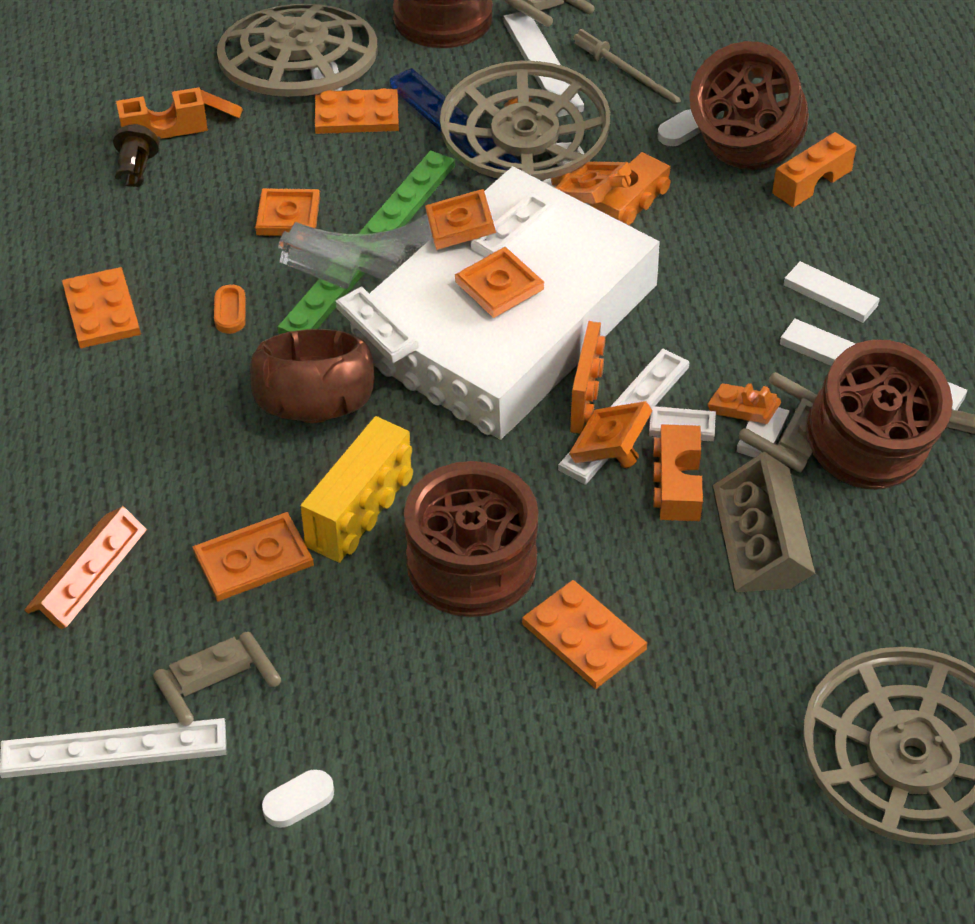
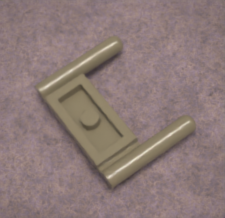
(533, 7)
(793, 446)
(209, 668)

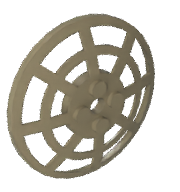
(297, 40)
(525, 115)
(890, 737)

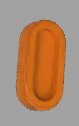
(221, 104)
(230, 309)

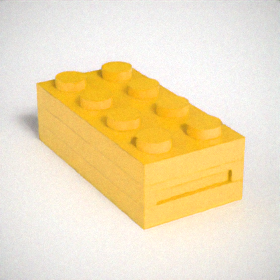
(357, 489)

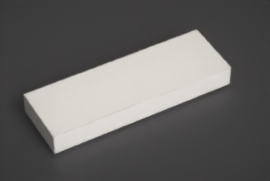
(515, 224)
(831, 291)
(377, 324)

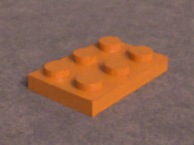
(356, 111)
(101, 307)
(589, 367)
(584, 634)

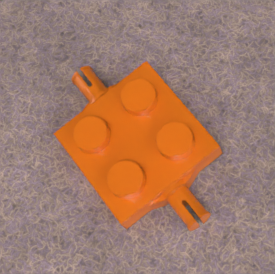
(594, 180)

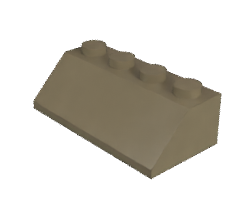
(763, 526)

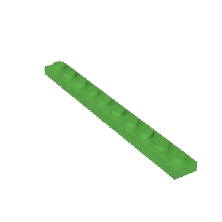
(395, 213)

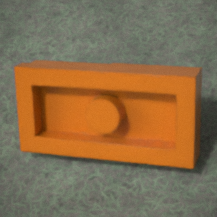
(744, 403)

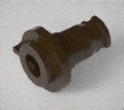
(135, 147)

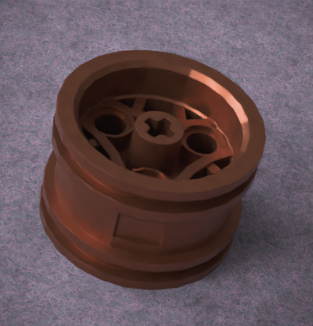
(442, 21)
(726, 85)
(892, 419)
(471, 538)

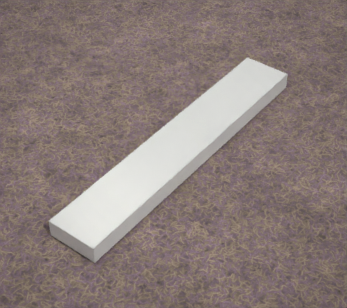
(535, 48)
(827, 347)
(649, 387)
(112, 748)

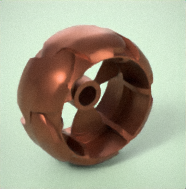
(312, 374)

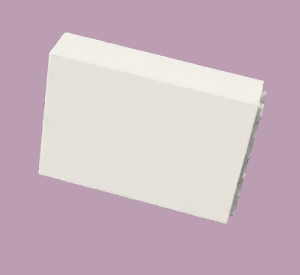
(507, 364)

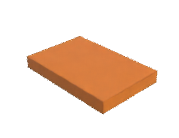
(252, 556)

